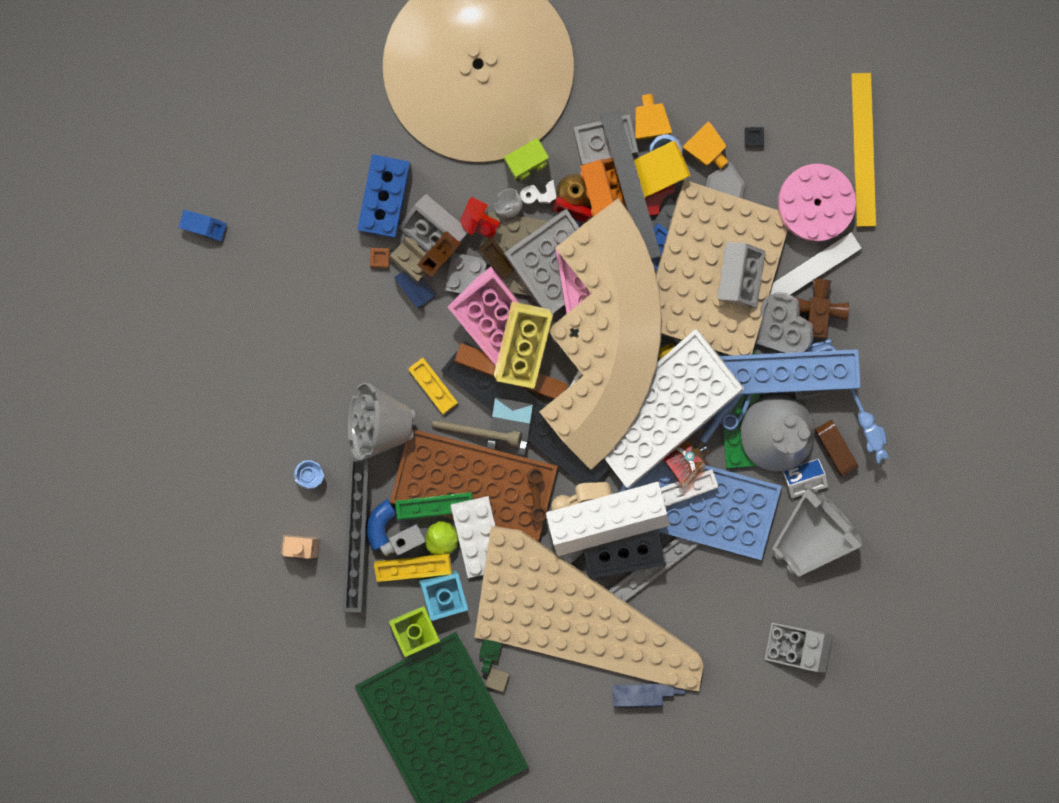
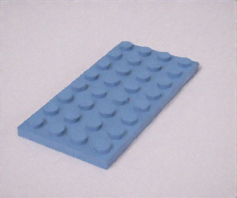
(727, 517)

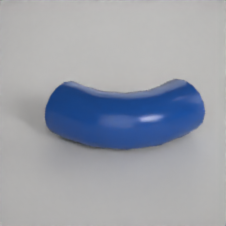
(377, 524)

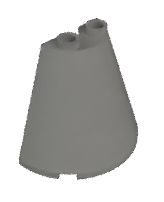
(815, 535)

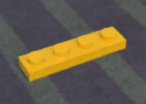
(413, 567)

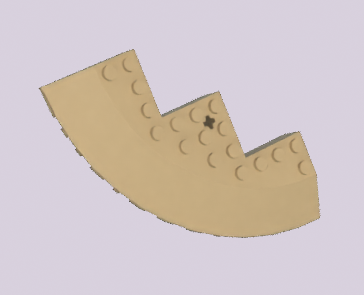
(616, 334)

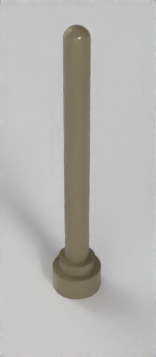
(513, 438)

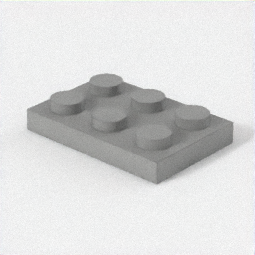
(593, 141)

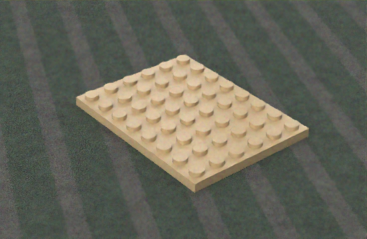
(693, 263)

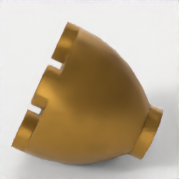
(565, 186)

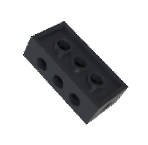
(625, 562)

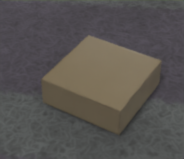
(497, 679)

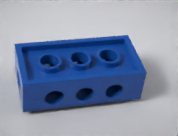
(374, 187)

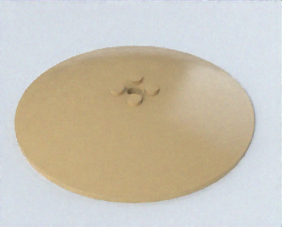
(483, 110)

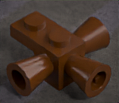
(819, 308)

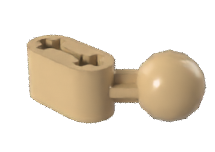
(584, 493)

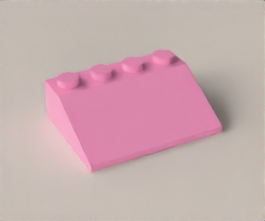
(485, 311)

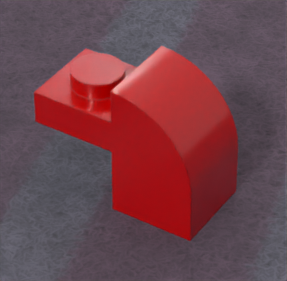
(476, 220)

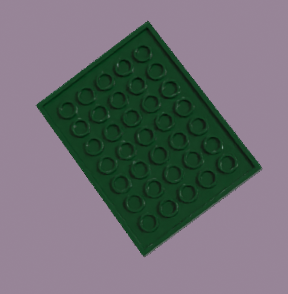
(441, 724)

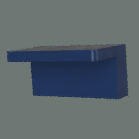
(417, 292)

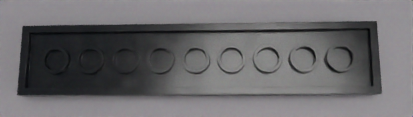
(541, 434)

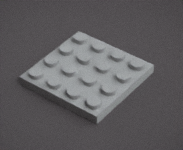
(537, 260)

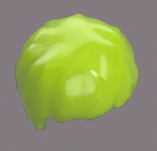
(441, 538)

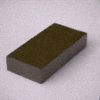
(494, 257)

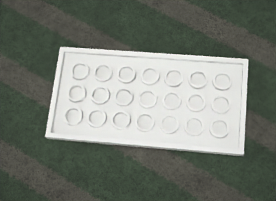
(683, 395)

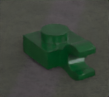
(489, 651)

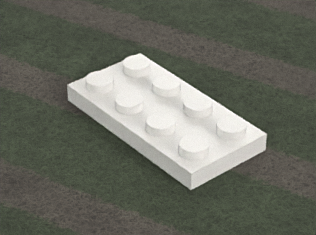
(473, 526)

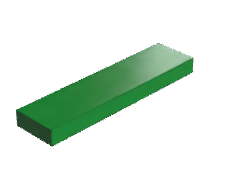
(429, 505)

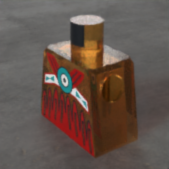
(686, 462)

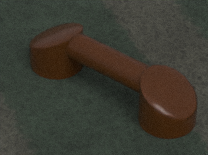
(535, 477)

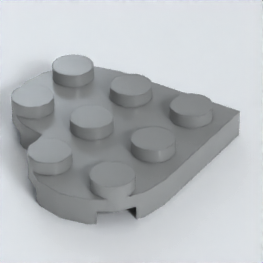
(782, 325)

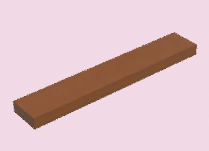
(481, 362)

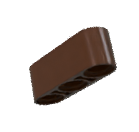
(836, 448)

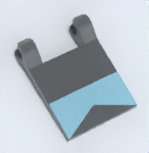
(511, 417)

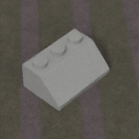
(428, 222)
(741, 274)

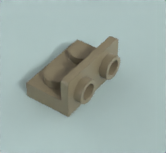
(407, 258)

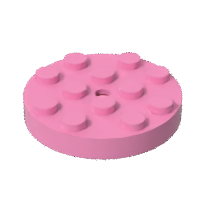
(834, 202)

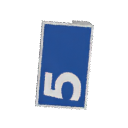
(804, 477)

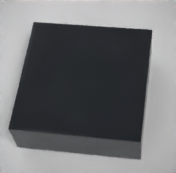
(754, 136)

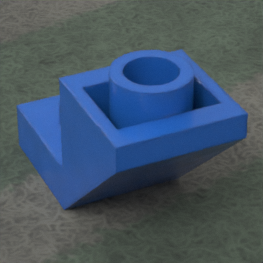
(202, 225)

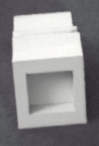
(531, 194)

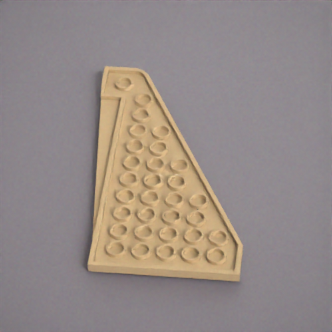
(555, 609)

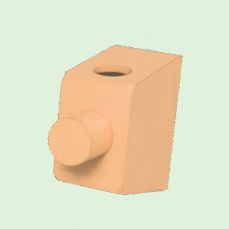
(300, 546)

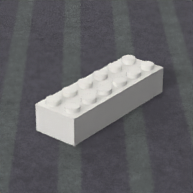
(607, 519)

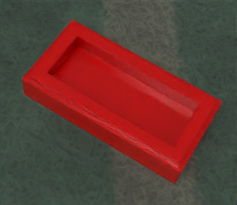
(577, 212)

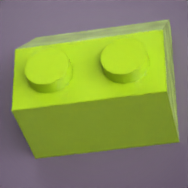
(414, 631)

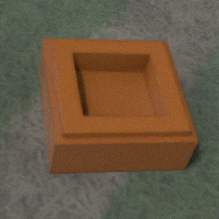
(379, 257)

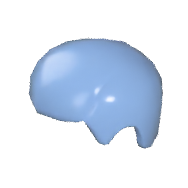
(308, 474)

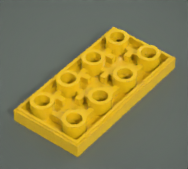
(661, 168)

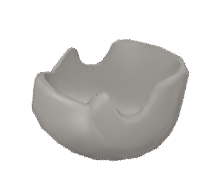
(508, 204)

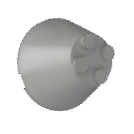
(377, 422)
(777, 433)

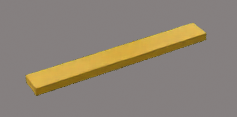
(863, 149)

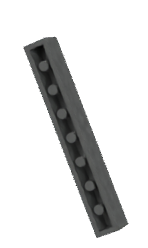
(356, 535)

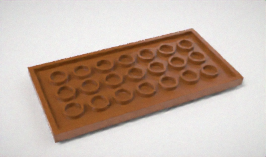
(447, 466)

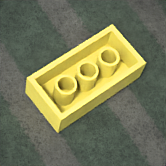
(523, 345)

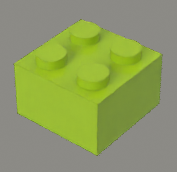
(527, 159)

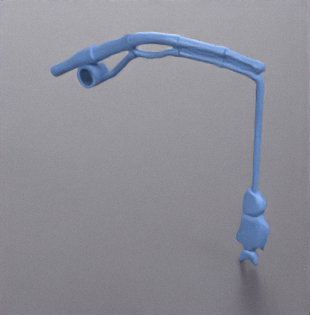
(874, 434)

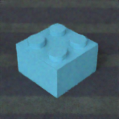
(443, 595)

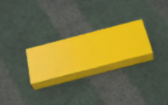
(433, 386)

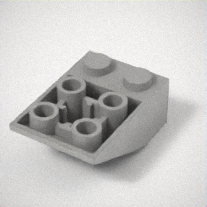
(798, 647)

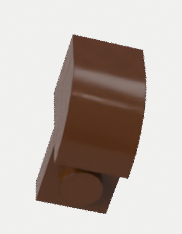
(439, 254)

